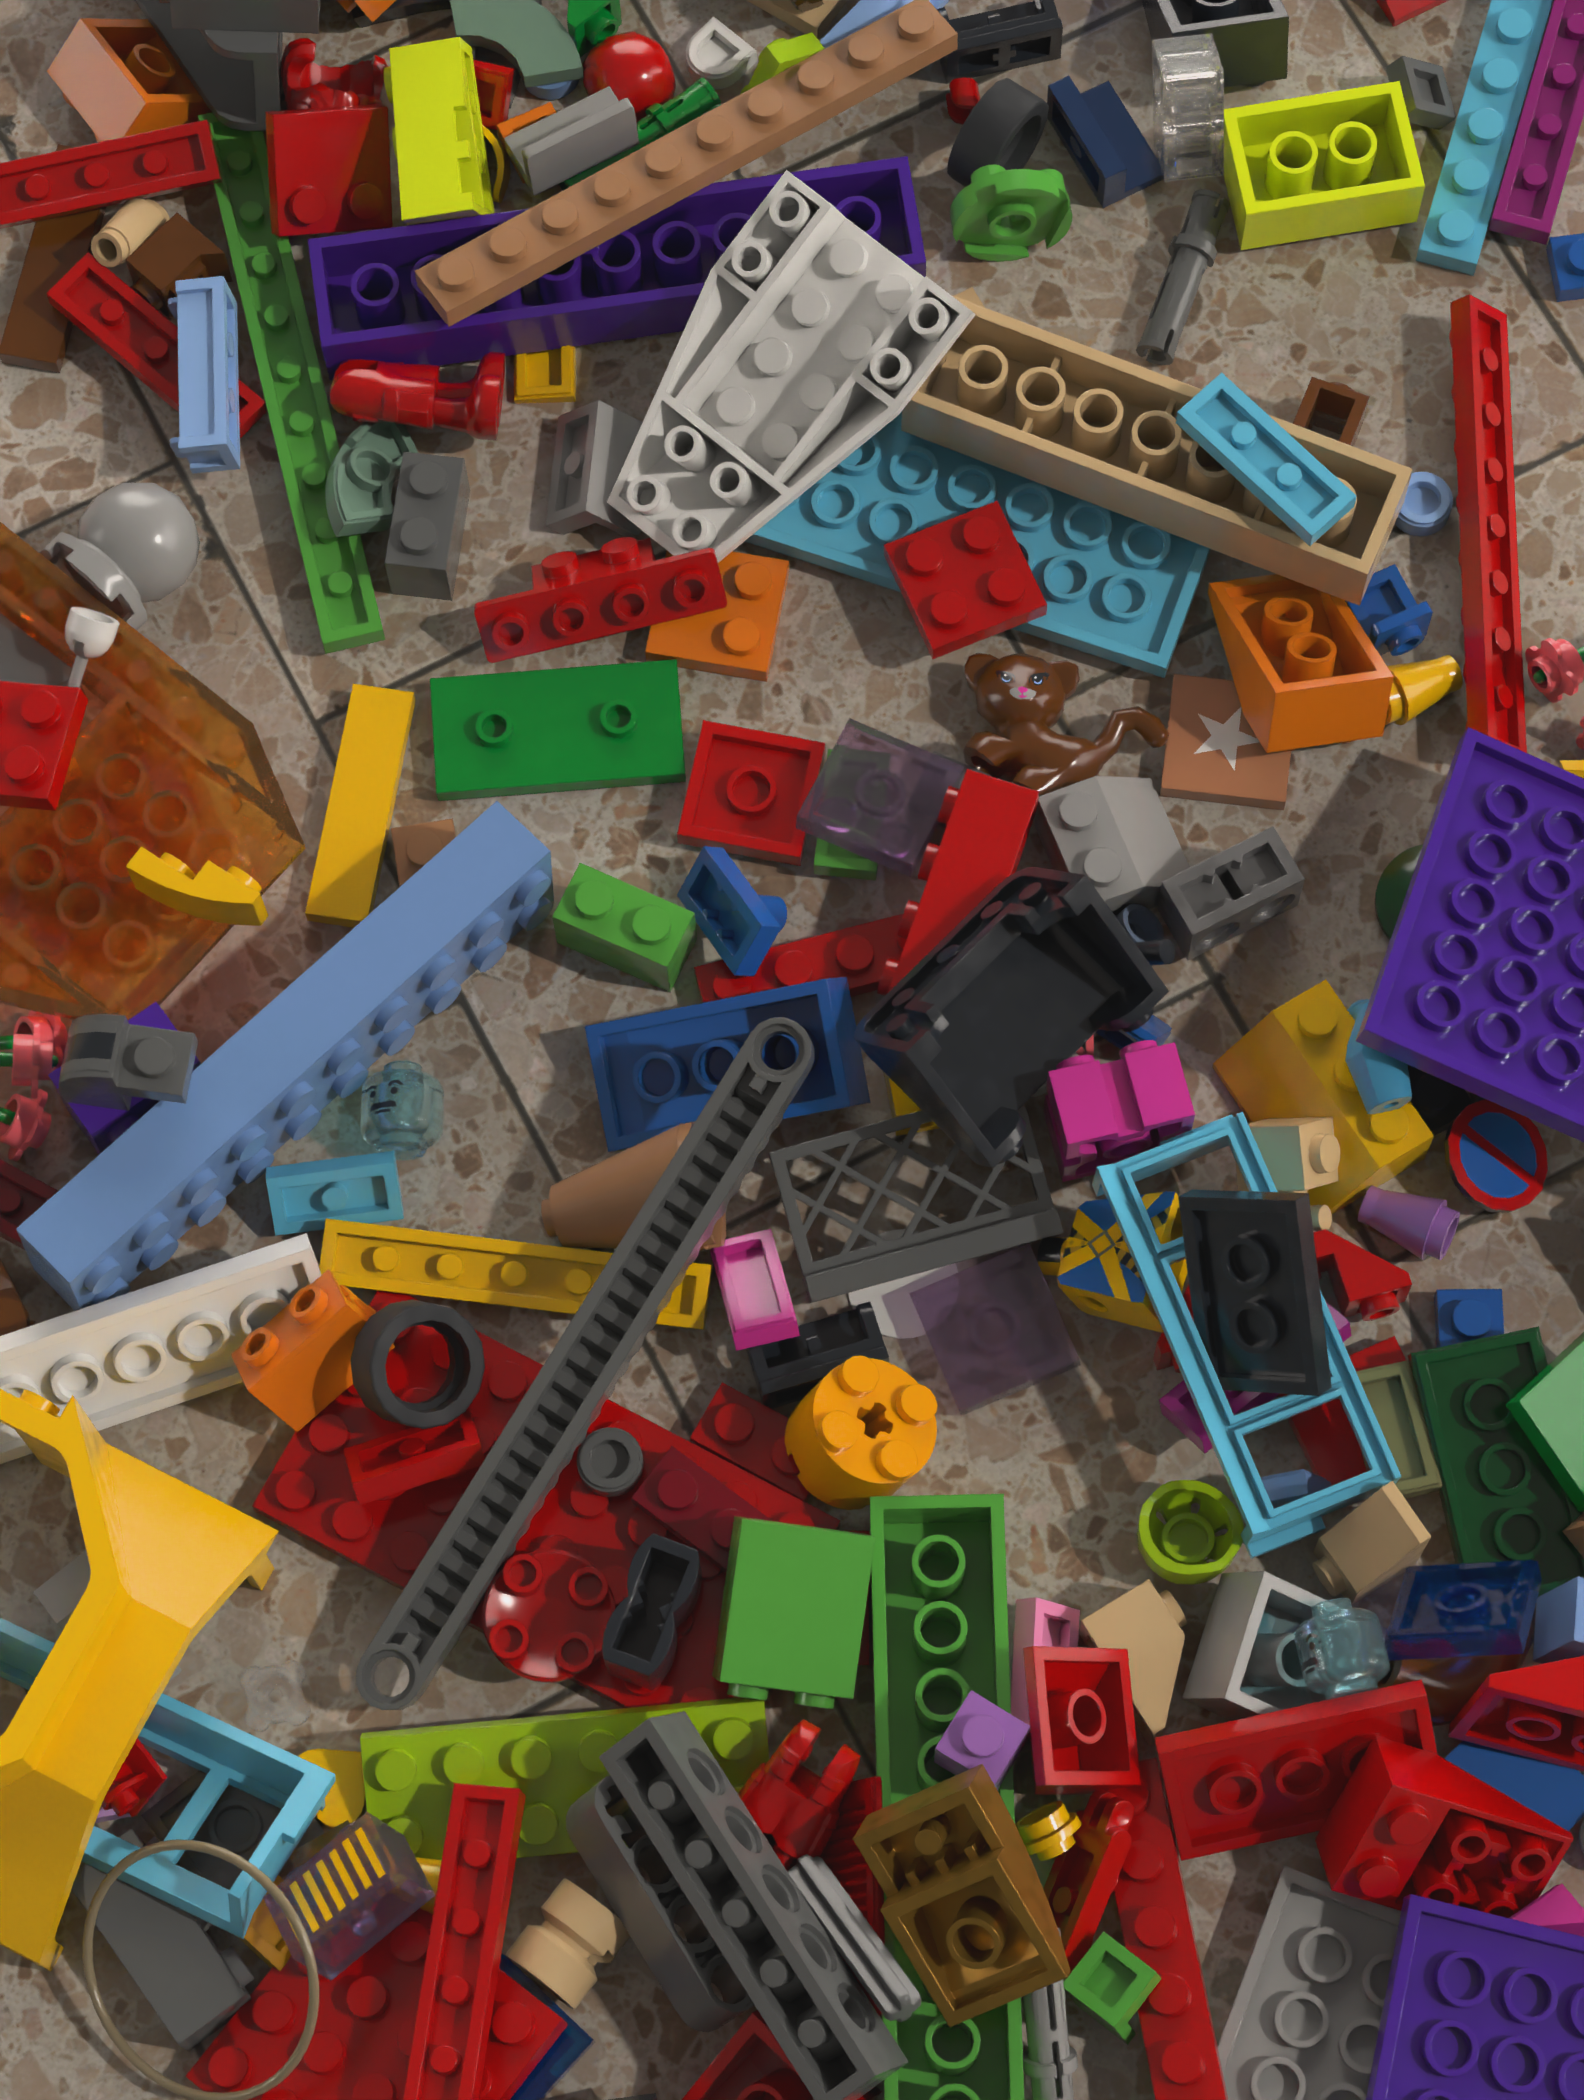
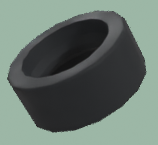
(998, 131)
(463, 1374)

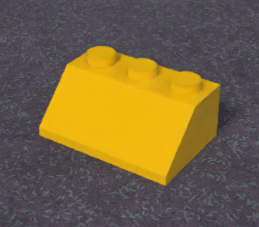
(1298, 1069)

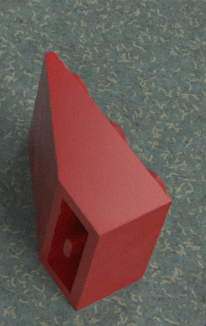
(1435, 1833)

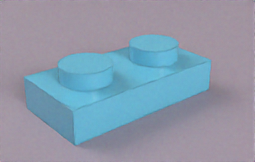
(337, 1188)

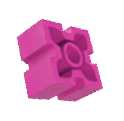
(1115, 1107)

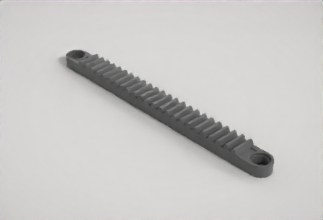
(585, 1365)

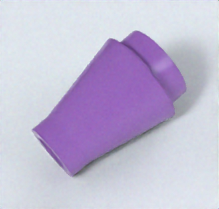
(1412, 1221)

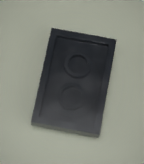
(1256, 1289)

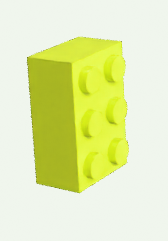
(1321, 165)

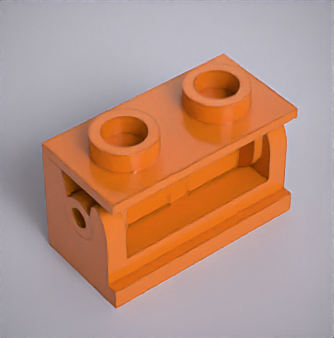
(304, 1351)

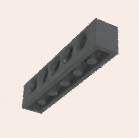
(753, 1909)

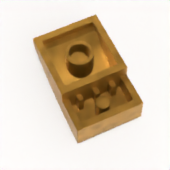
(963, 1895)

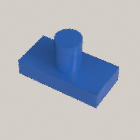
(731, 912)

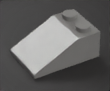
(1249, 1649)

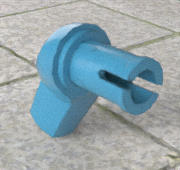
(1378, 1077)

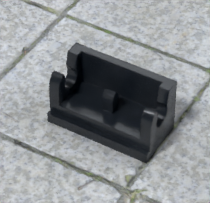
(1003, 39)
(794, 1366)

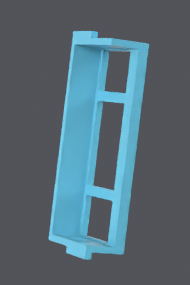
(1265, 1526)
(226, 1758)

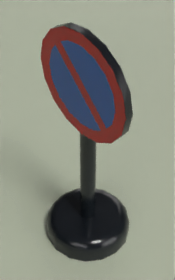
(1495, 1156)

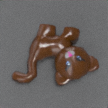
(1022, 702)

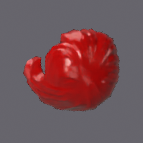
(322, 86)

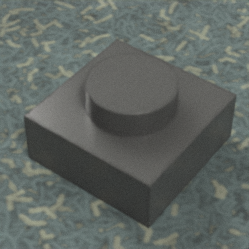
(1423, 91)

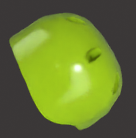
(1188, 1540)

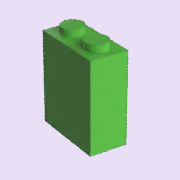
(793, 1611)

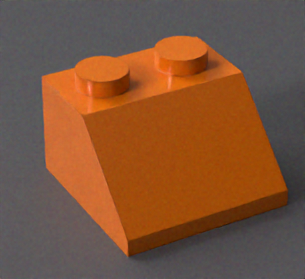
(124, 79)

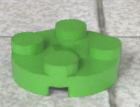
(1031, 200)

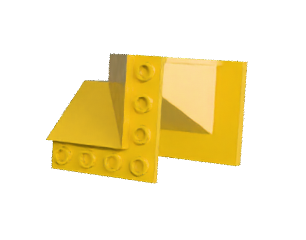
(157, 1575)

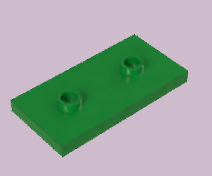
(557, 730)

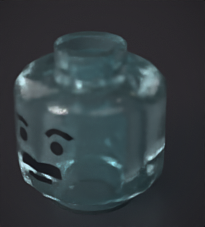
(402, 1110)
(1341, 1649)

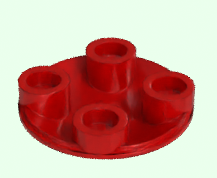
(547, 1615)

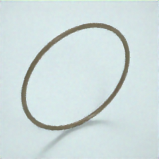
(282, 1901)

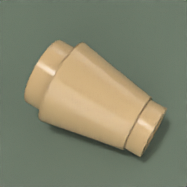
(127, 231)

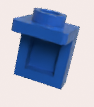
(1391, 613)

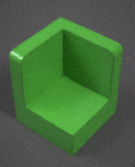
(1111, 1985)

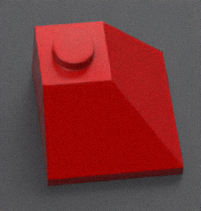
(1080, 1719)

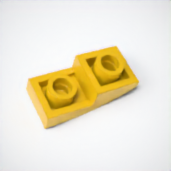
(211, 895)

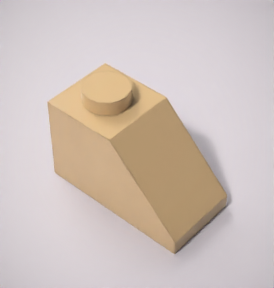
(1370, 1545)
(1152, 1632)

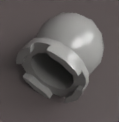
(129, 548)

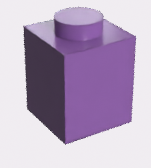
(982, 1736)

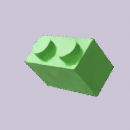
(625, 927)

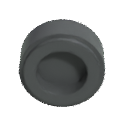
(610, 1462)

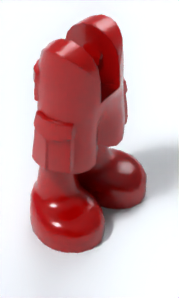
(416, 398)
(795, 1801)

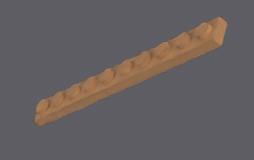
(685, 161)

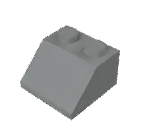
(1112, 835)

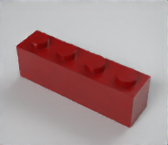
(979, 849)

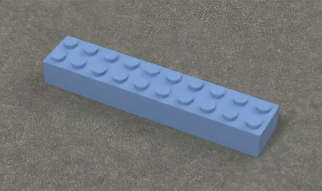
(292, 1062)

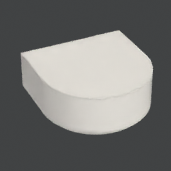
(718, 55)

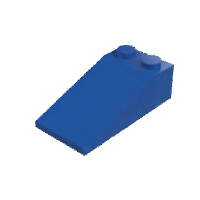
(669, 1062)

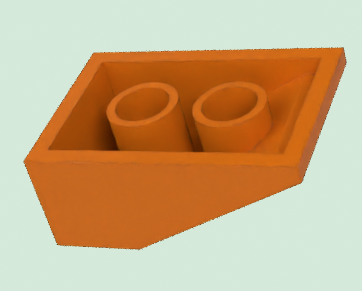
(1300, 663)

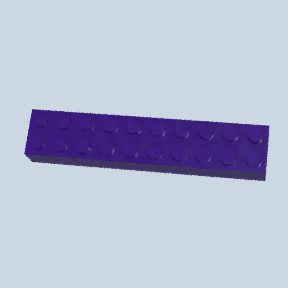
(617, 291)

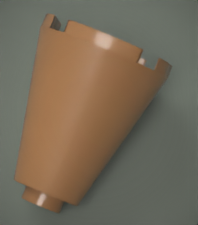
(604, 1199)

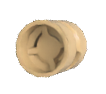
(568, 1943)

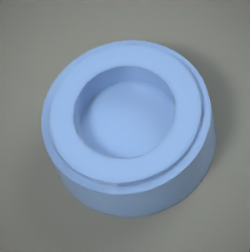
(1425, 505)

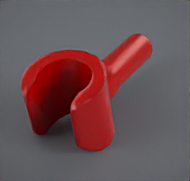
(962, 98)

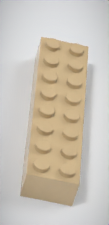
(1114, 441)

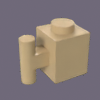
(1298, 1157)

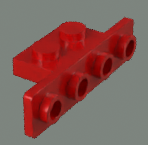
(598, 597)

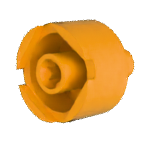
(861, 1432)

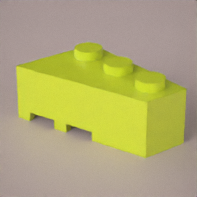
(438, 132)

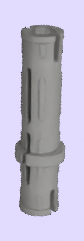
(1048, 2056)

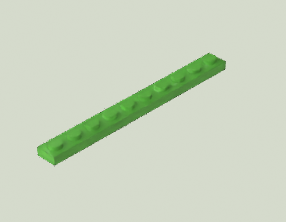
(292, 389)

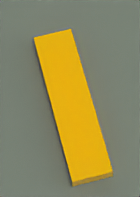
(360, 805)

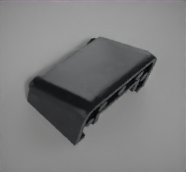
(1007, 1004)

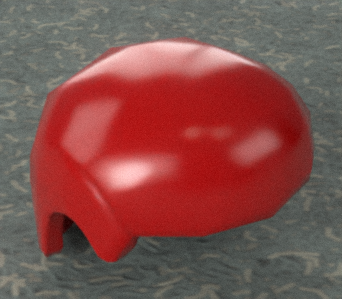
(633, 68)

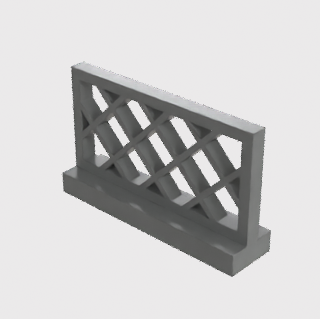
(916, 1251)

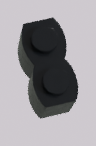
(642, 1629)

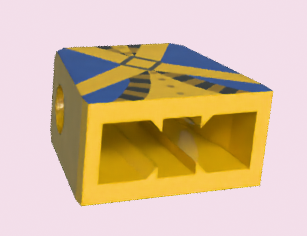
(1097, 1265)

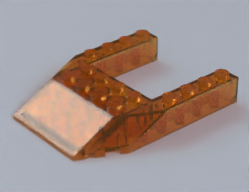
(151, 771)

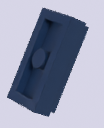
(1102, 140)

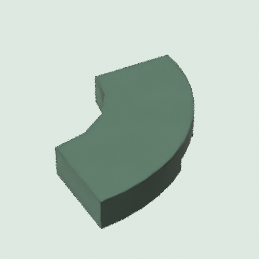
(521, 33)
(363, 478)

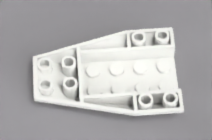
(781, 373)

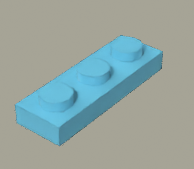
(1265, 459)

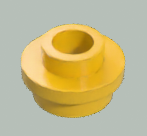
(1048, 1830)

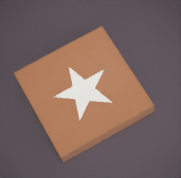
(1215, 751)

